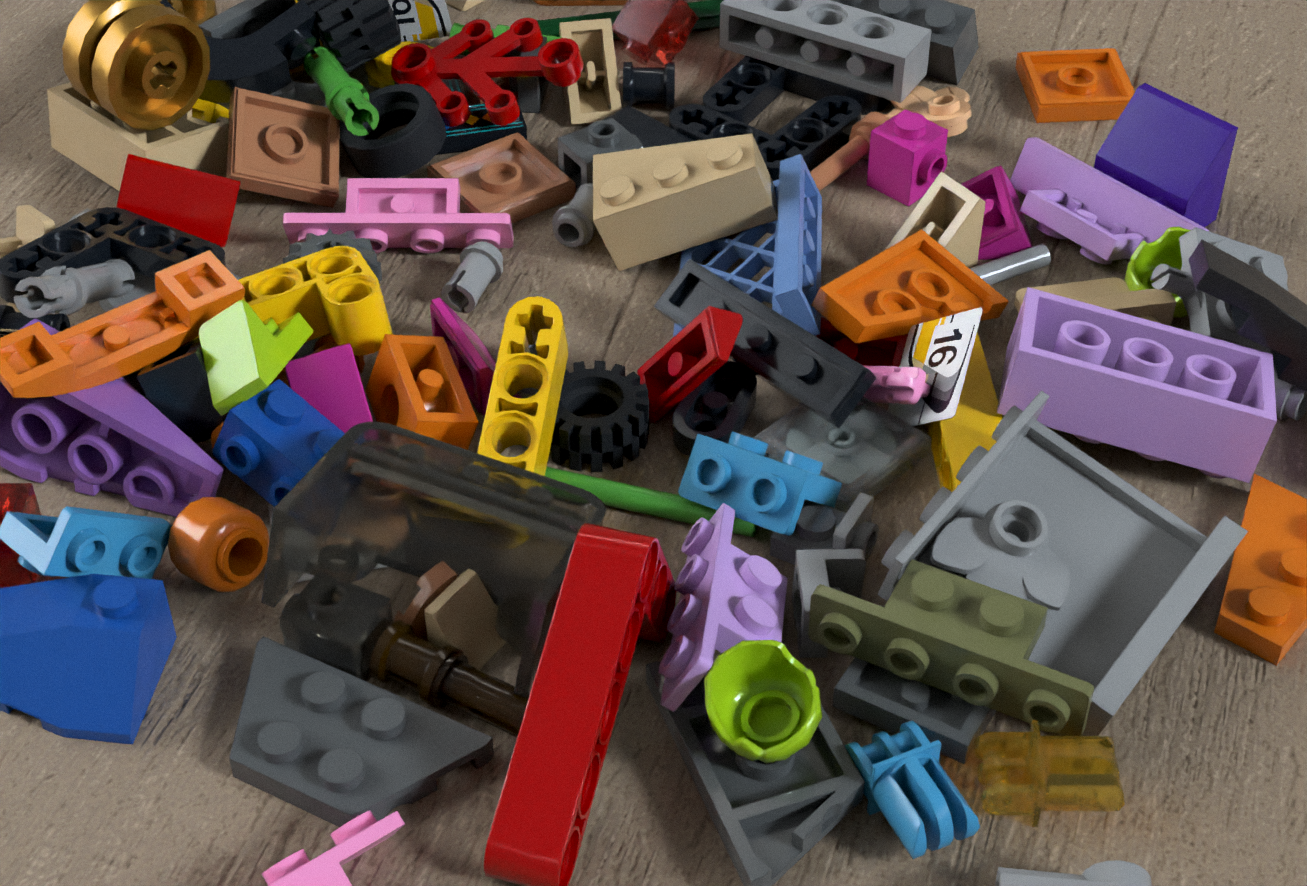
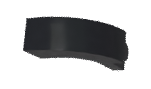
(259, 59)

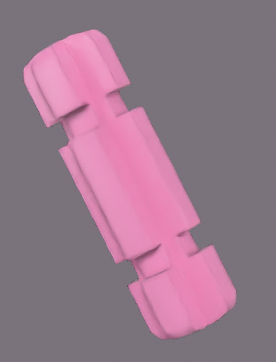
(897, 385)

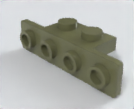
(958, 641)

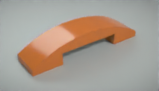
(120, 339)

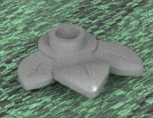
(993, 558)

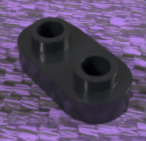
(715, 407)

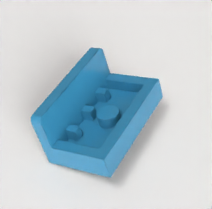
(755, 485)
(86, 542)

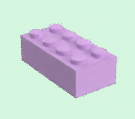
(1141, 385)

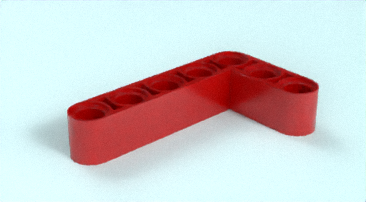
(608, 599)

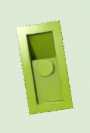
(245, 353)

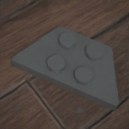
(341, 741)
(762, 809)

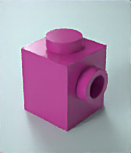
(906, 156)

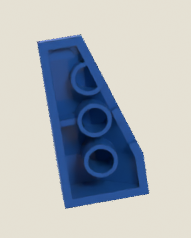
(84, 653)

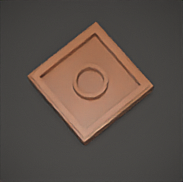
(283, 147)
(506, 178)

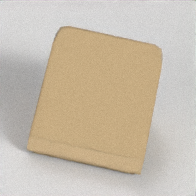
(465, 619)

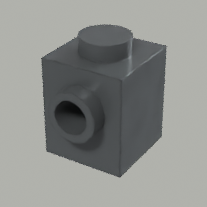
(600, 137)

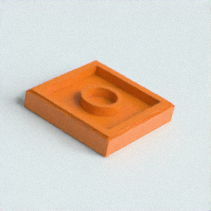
(1074, 84)

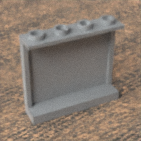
(1126, 555)

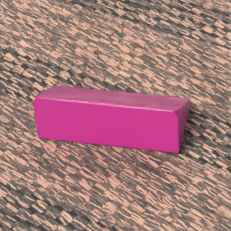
(1003, 222)
(468, 352)
(331, 385)

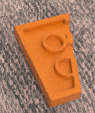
(902, 289)
(1268, 574)

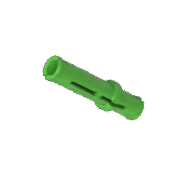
(342, 93)

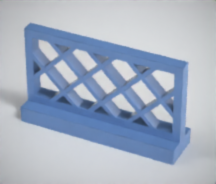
(790, 252)

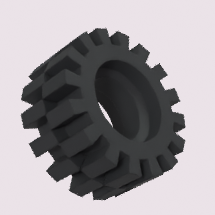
(605, 437)

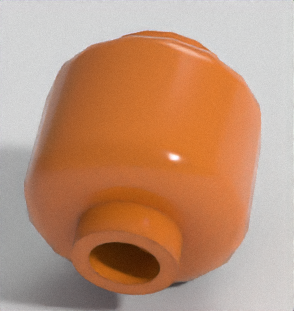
(219, 544)

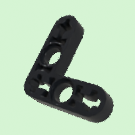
(756, 83)
(811, 125)
(100, 237)

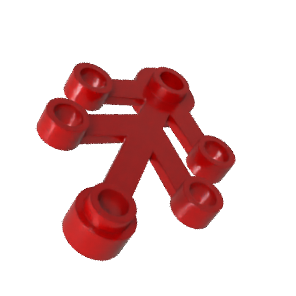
(419, 65)

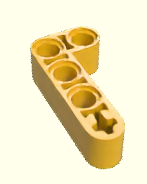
(330, 291)
(529, 419)

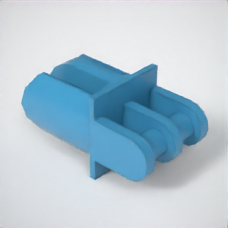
(913, 790)

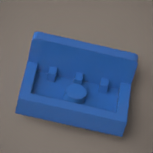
(274, 440)

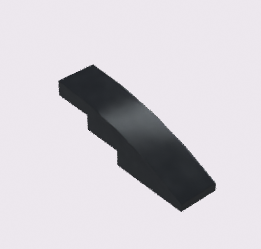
(1258, 307)

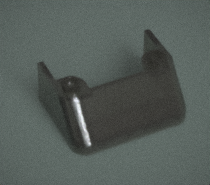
(424, 502)

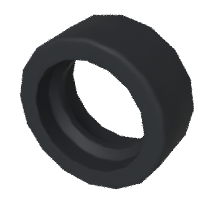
(405, 149)

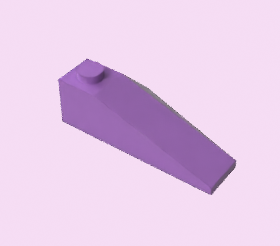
(105, 442)

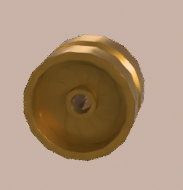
(137, 60)

